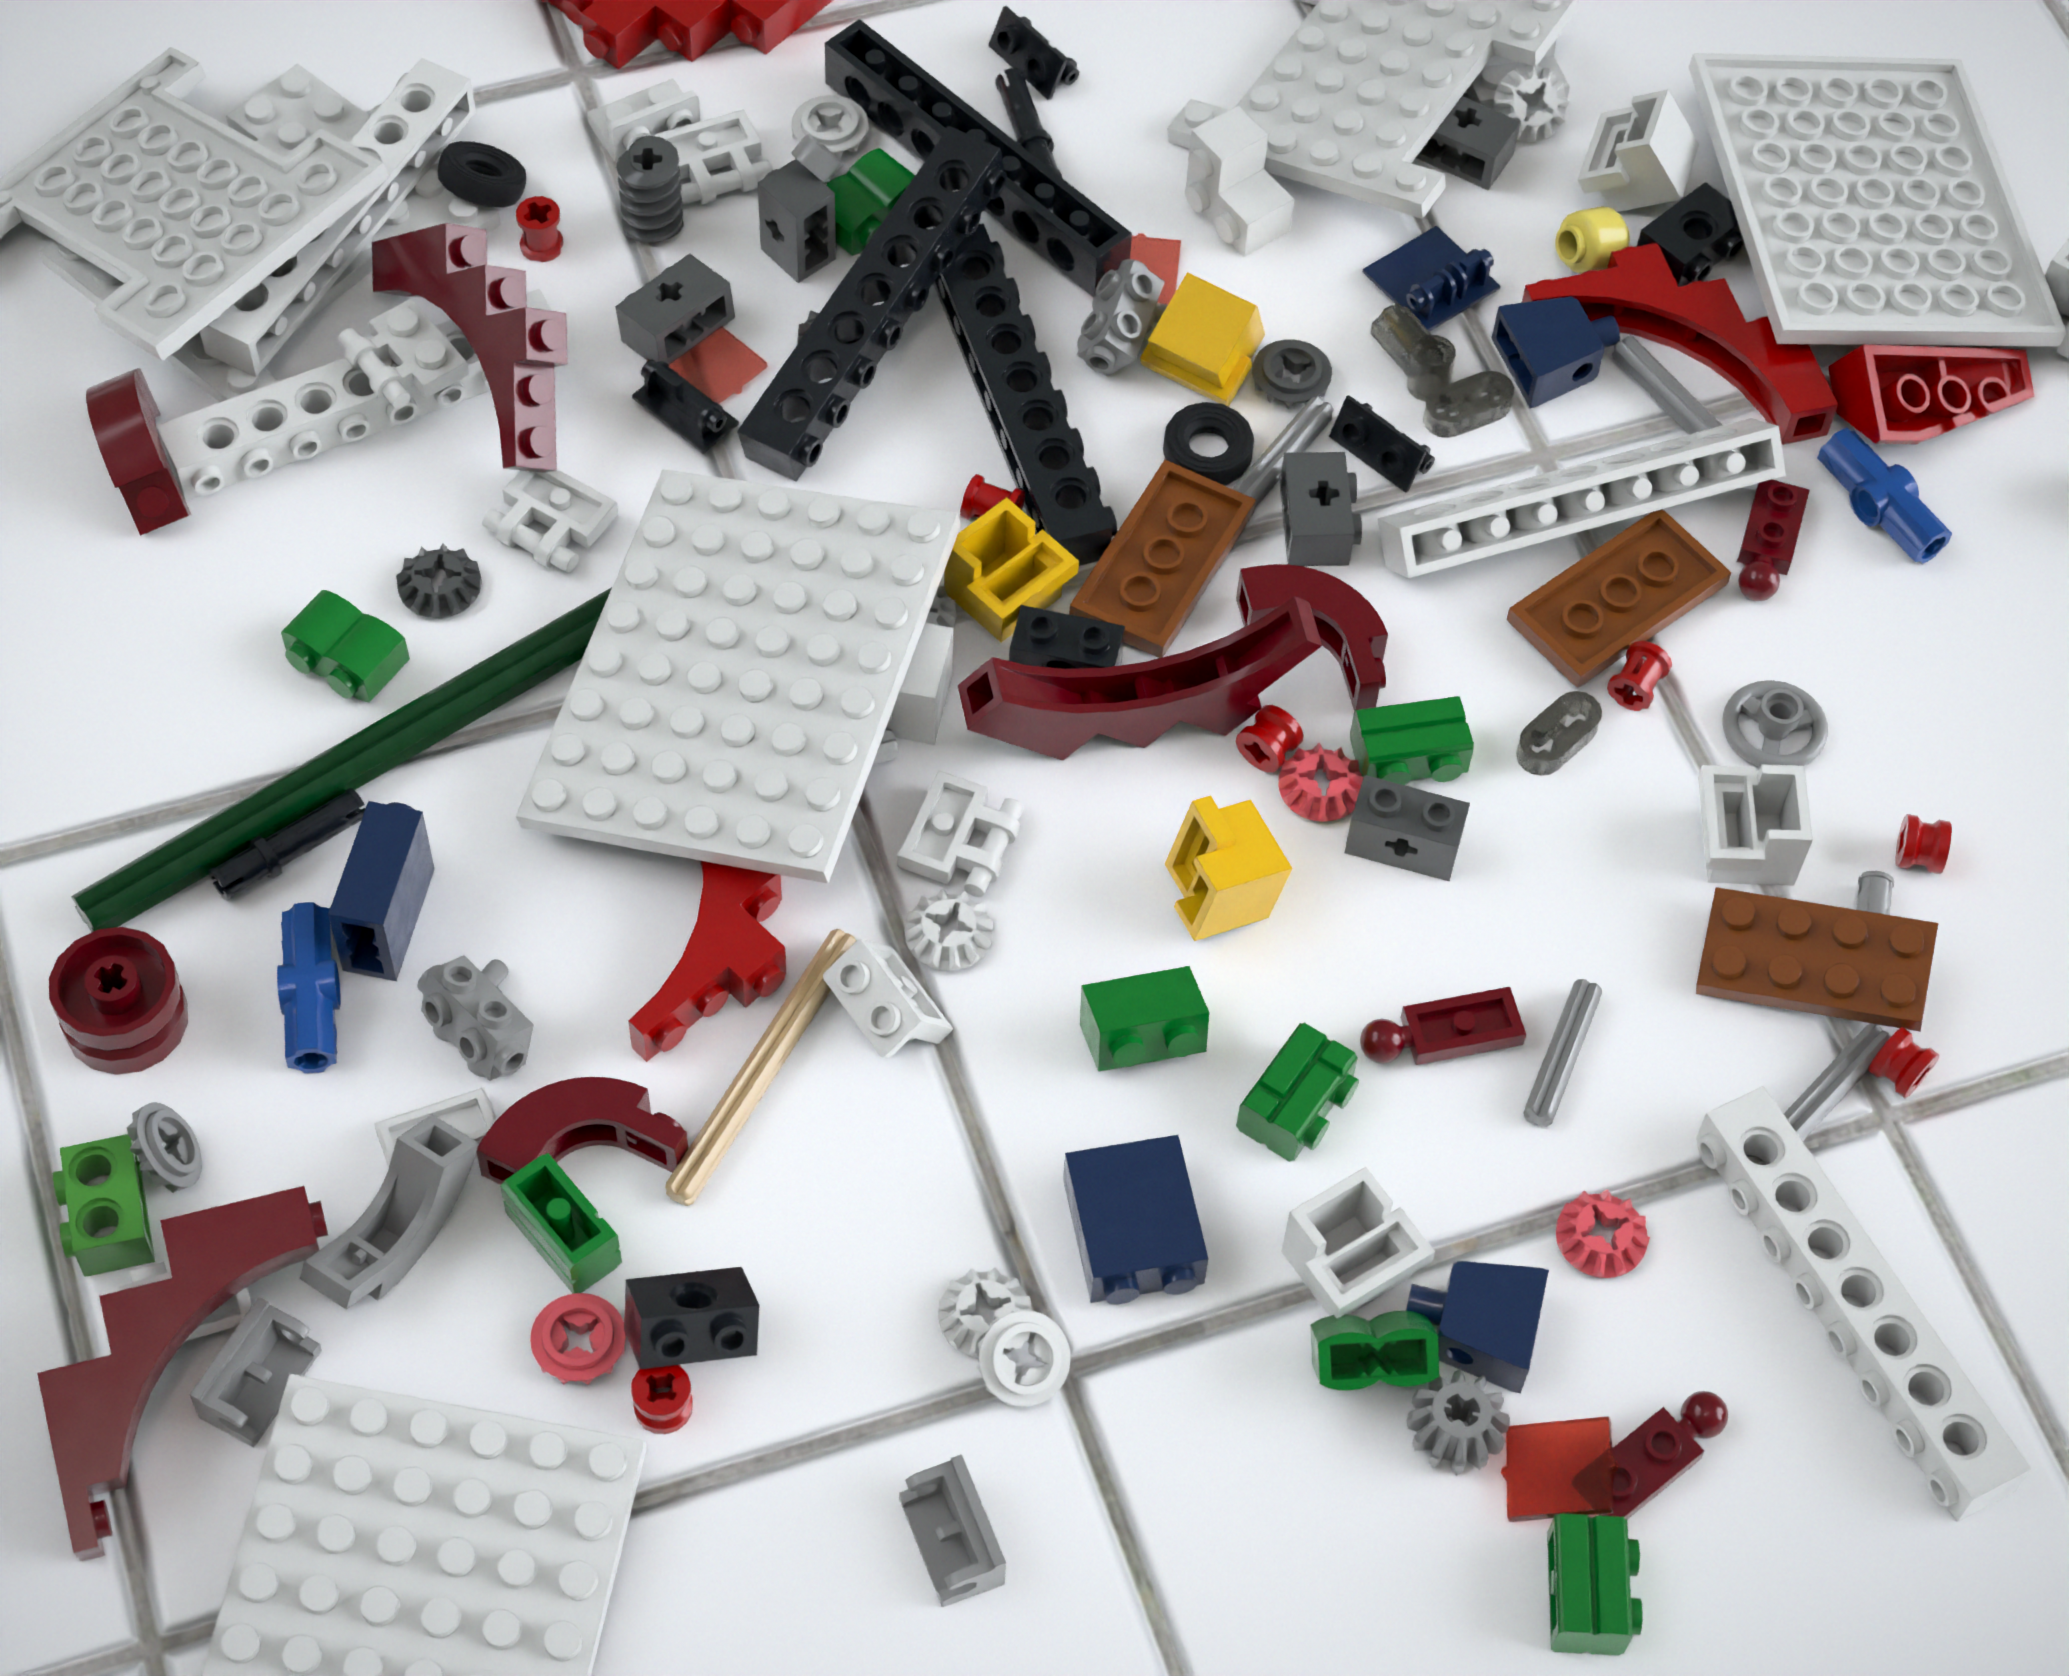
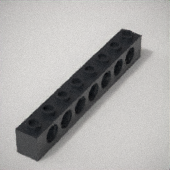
(917, 113)
(849, 314)
(1020, 400)

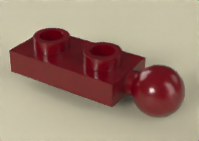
(1770, 537)
(1447, 1028)
(1663, 1450)

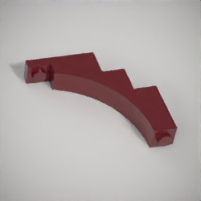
(99, 1402)

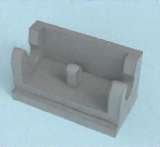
(251, 1372)
(953, 1531)

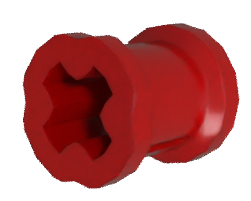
(539, 221)
(982, 497)
(1639, 675)

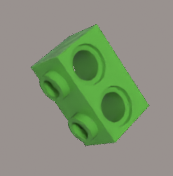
(115, 1203)

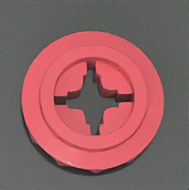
(1302, 792)
(1593, 1254)
(579, 1314)

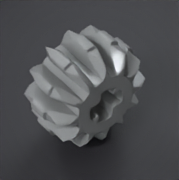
(1454, 1439)

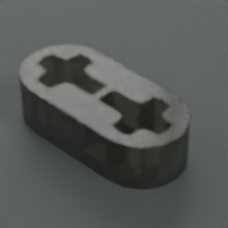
(1466, 400)
(1566, 740)

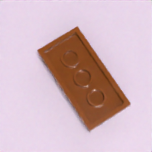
(1164, 557)
(1618, 596)
(1817, 958)

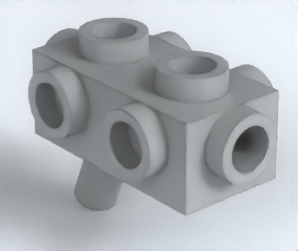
(1120, 317)
(476, 1016)

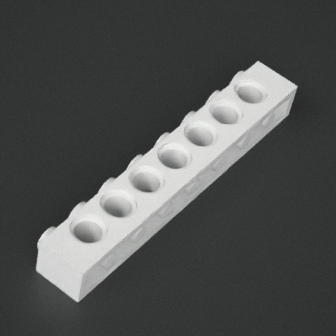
(408, 137)
(301, 418)
(1581, 497)
(1889, 1314)

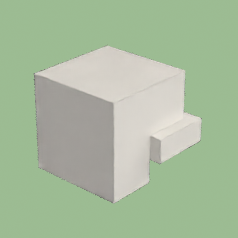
(1640, 153)
(925, 687)
(1755, 823)
(1352, 1244)

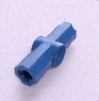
(1884, 495)
(308, 988)

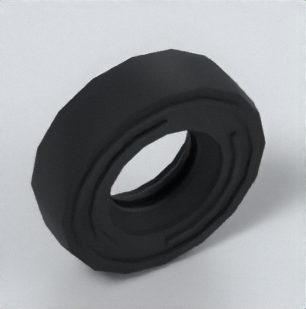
(481, 174)
(1214, 419)

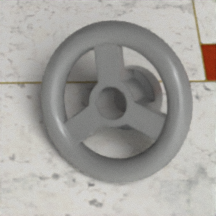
(1778, 713)

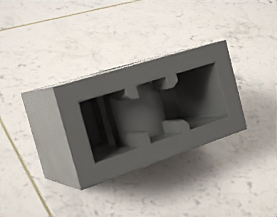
(1472, 143)
(797, 220)
(675, 310)
(1318, 509)
(1406, 828)

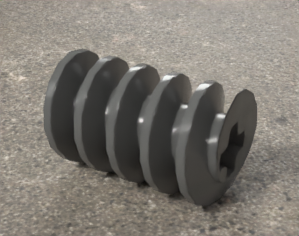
(650, 190)

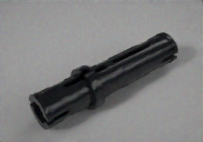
(1025, 118)
(269, 855)

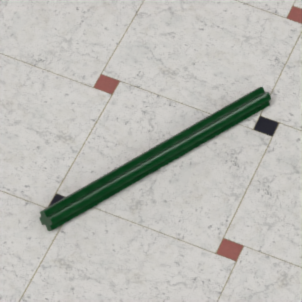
(343, 766)

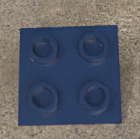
(1434, 277)

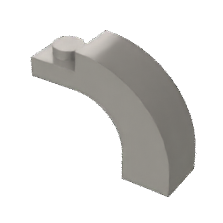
(401, 1221)

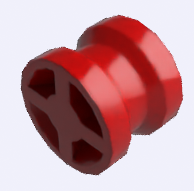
(1269, 738)
(1923, 844)
(1903, 1062)
(664, 1410)

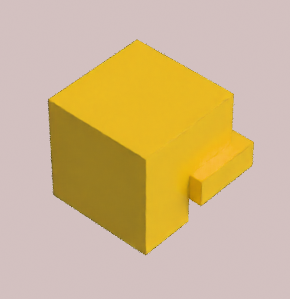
(1205, 340)
(1003, 566)
(1225, 867)

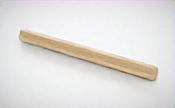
(756, 1073)

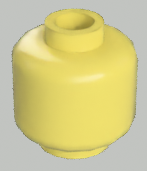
(1590, 237)

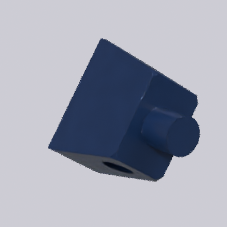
(1551, 346)
(1486, 1319)

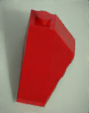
(1924, 390)

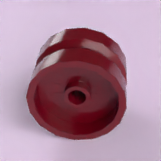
(118, 1000)

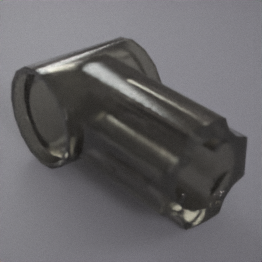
(1422, 356)

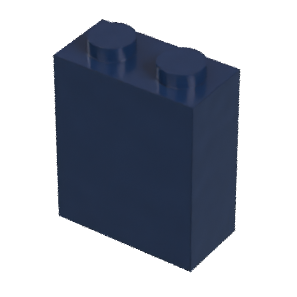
(382, 890)
(1135, 1220)

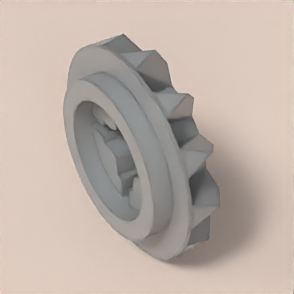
(180, 1160)

